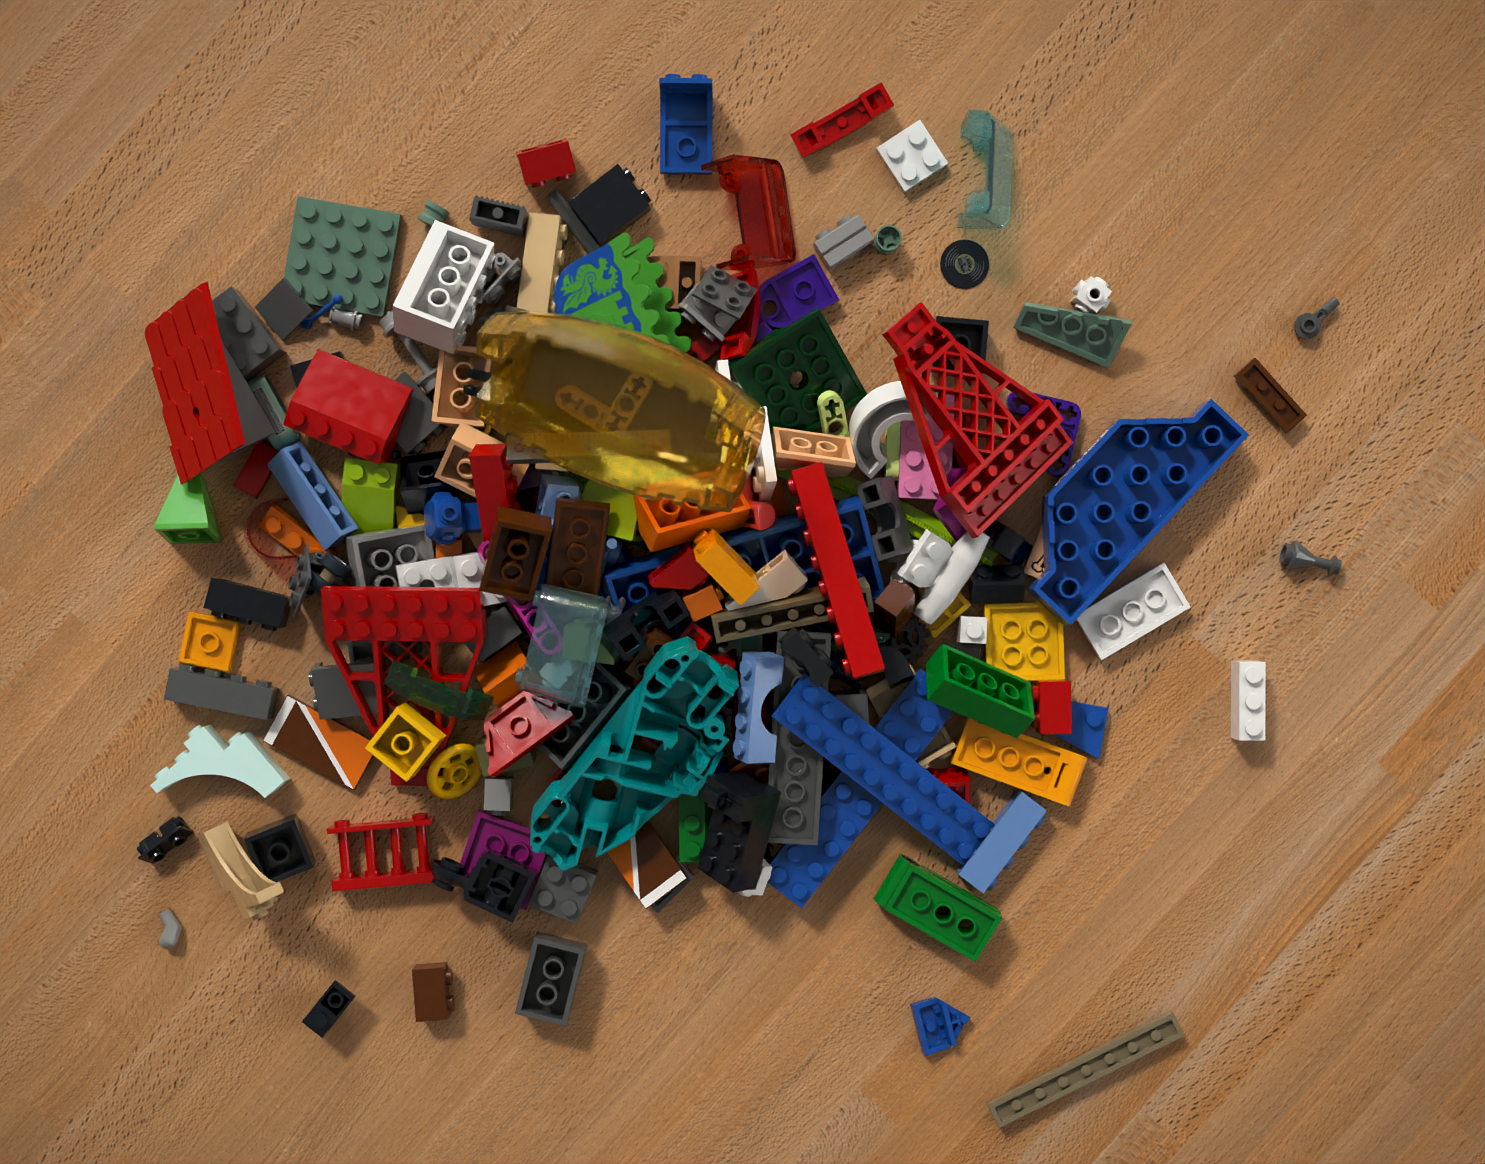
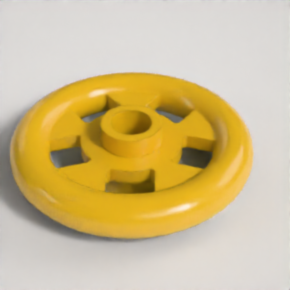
(454, 771)

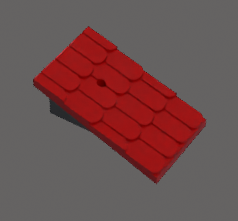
(202, 391)

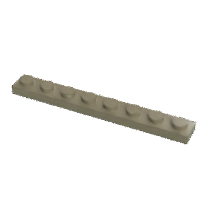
(1085, 1068)

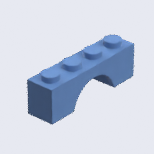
(758, 677)

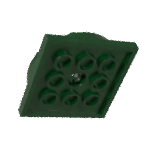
(805, 348)

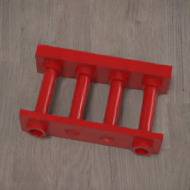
(373, 877)

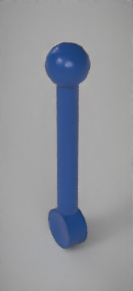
(307, 323)

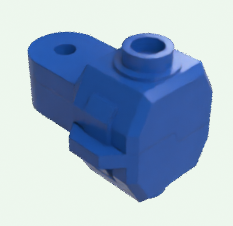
(449, 517)

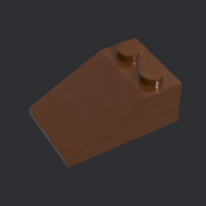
(515, 553)

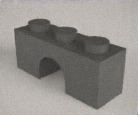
(883, 502)

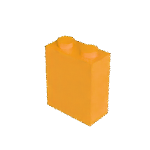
(725, 565)

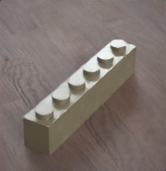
(793, 611)

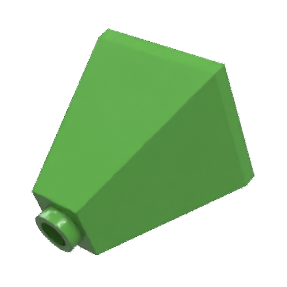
(188, 514)

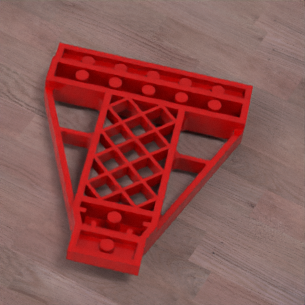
(1023, 447)
(400, 616)

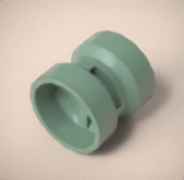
(888, 235)

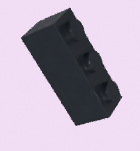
(247, 604)

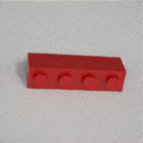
(492, 483)

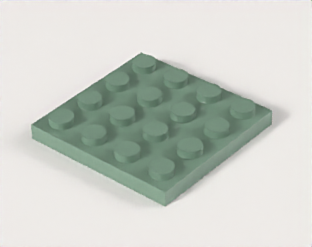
(343, 253)

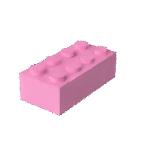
(915, 475)

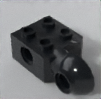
(493, 885)

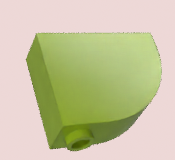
(622, 513)

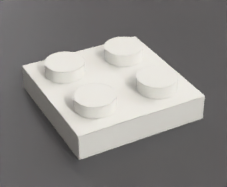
(911, 156)

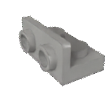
(713, 321)

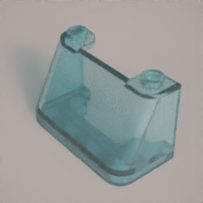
(990, 206)
(563, 645)

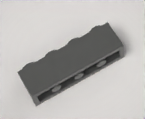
(220, 692)

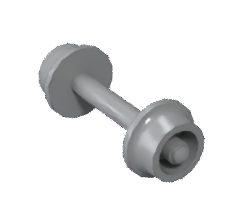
(428, 381)

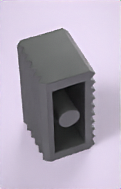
(499, 216)

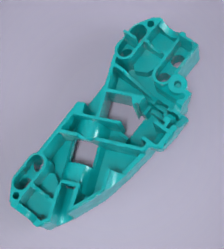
(646, 781)

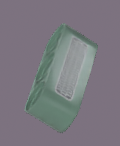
(275, 412)

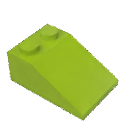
(371, 494)

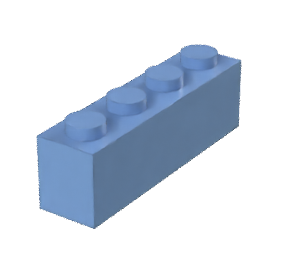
(312, 495)
(1002, 841)

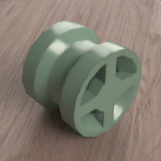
(431, 213)

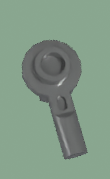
(1308, 324)

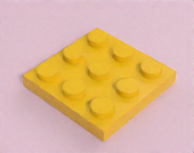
(1024, 640)

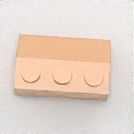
(450, 403)
(803, 448)

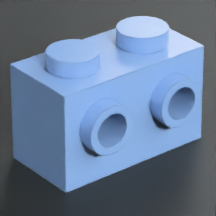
(552, 488)

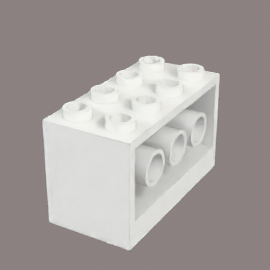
(444, 287)

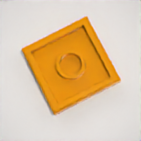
(209, 642)

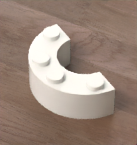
(870, 420)

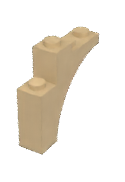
(237, 873)

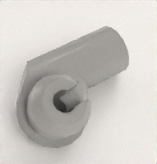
(171, 931)

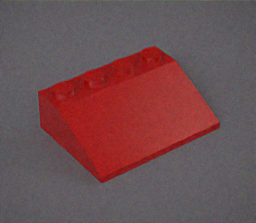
(349, 407)

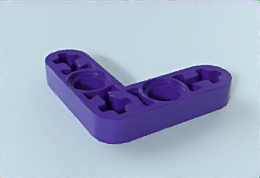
(1069, 426)

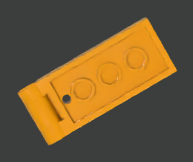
(1019, 761)

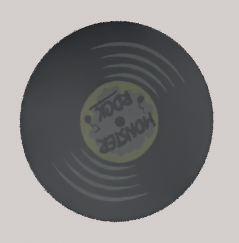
(964, 264)

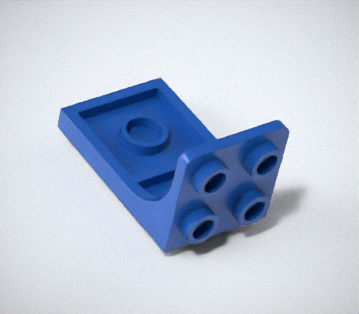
(685, 124)

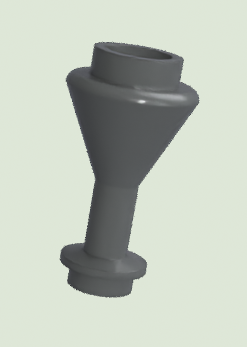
(1297, 556)

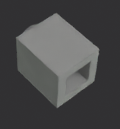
(498, 794)

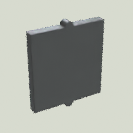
(283, 309)

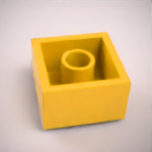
(405, 741)

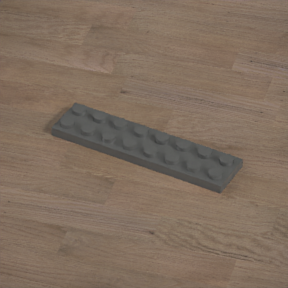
(796, 764)

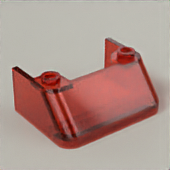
(761, 210)

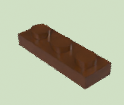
(1270, 395)

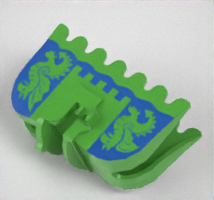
(621, 289)

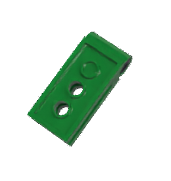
(916, 893)

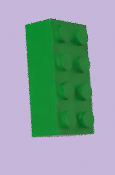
(979, 691)

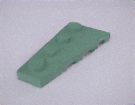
(1078, 332)

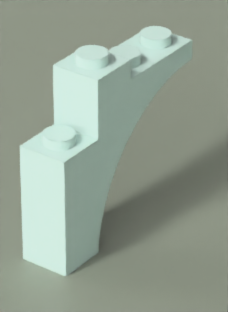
(210, 754)

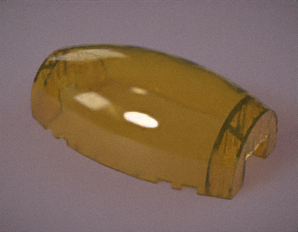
(619, 407)

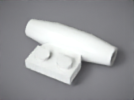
(941, 570)

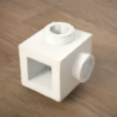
(1083, 300)

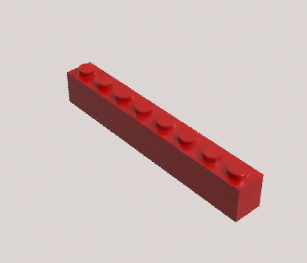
(836, 571)

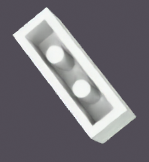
(1248, 700)

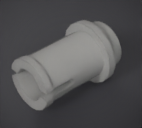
(346, 318)

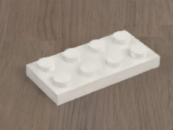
(1132, 611)

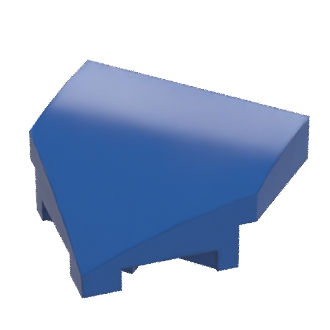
(937, 1024)

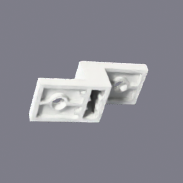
(764, 463)
(449, 571)

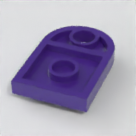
(796, 292)

